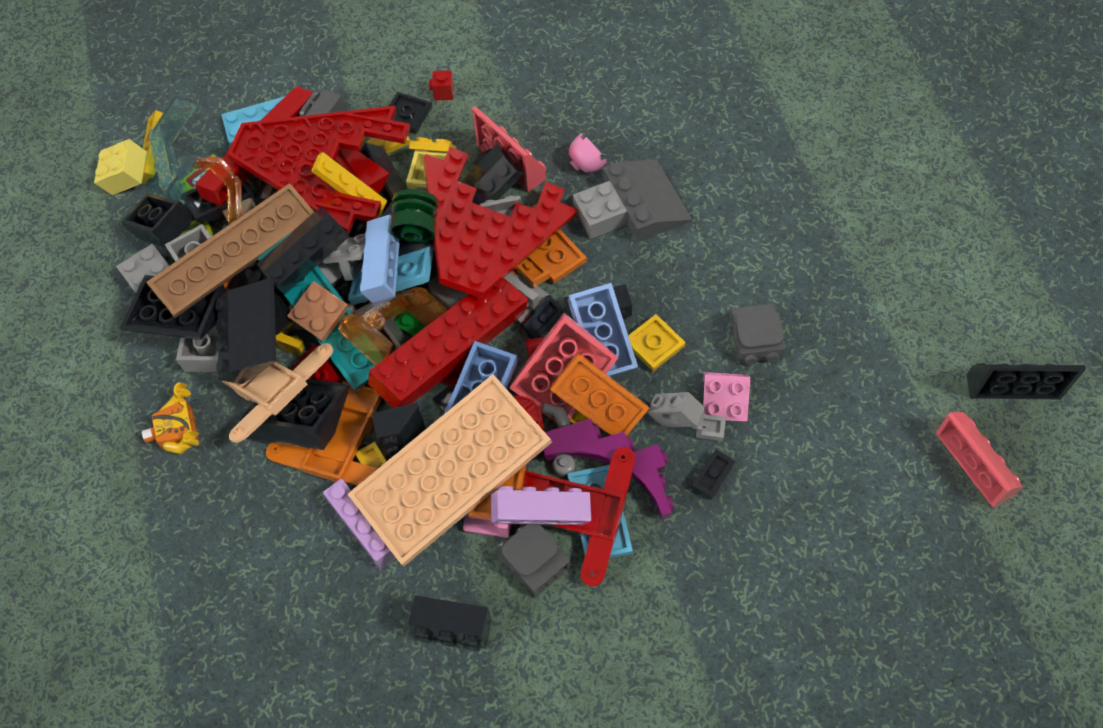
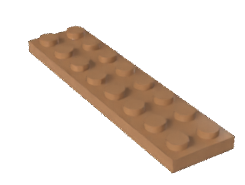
(229, 250)

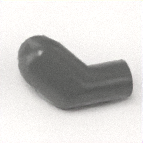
(558, 413)

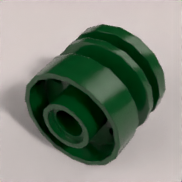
(413, 216)

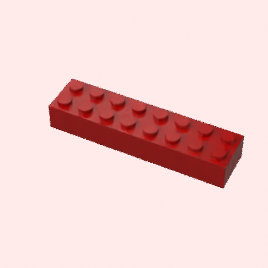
(445, 344)

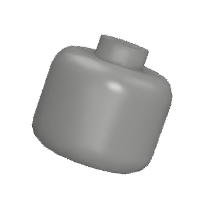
(562, 465)

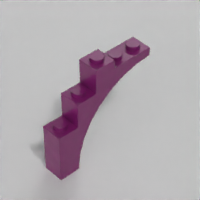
(582, 441)

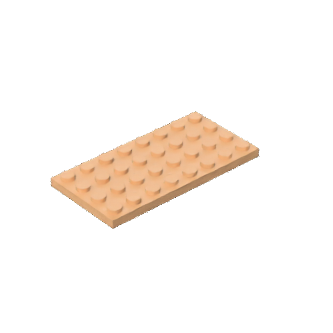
(449, 469)

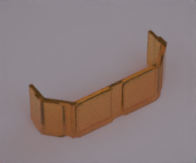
(227, 175)

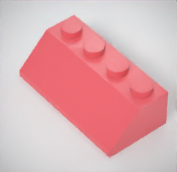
(978, 458)

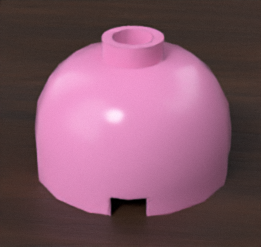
(585, 155)

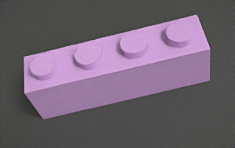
(540, 507)
(356, 522)

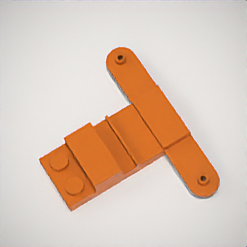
(338, 456)

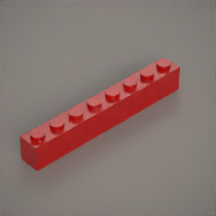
(212, 187)

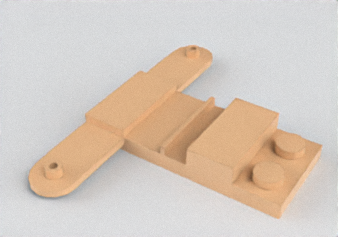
(274, 390)

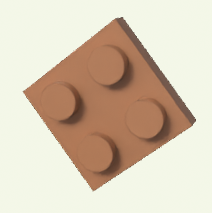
(318, 311)

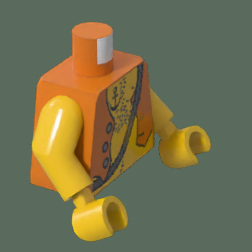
(174, 424)

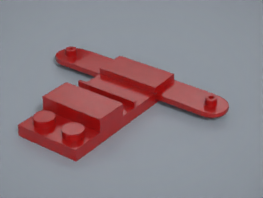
(606, 511)

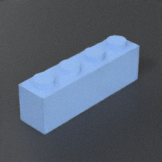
(379, 261)

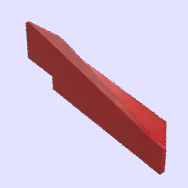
(362, 168)

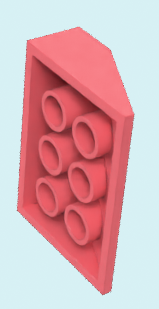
(490, 134)
(551, 359)

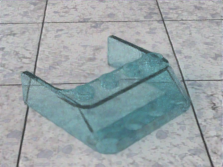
(171, 179)

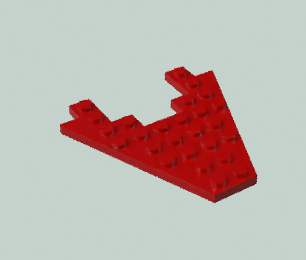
(287, 148)
(479, 244)

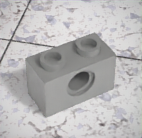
(676, 410)

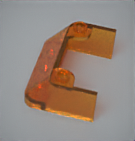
(364, 325)

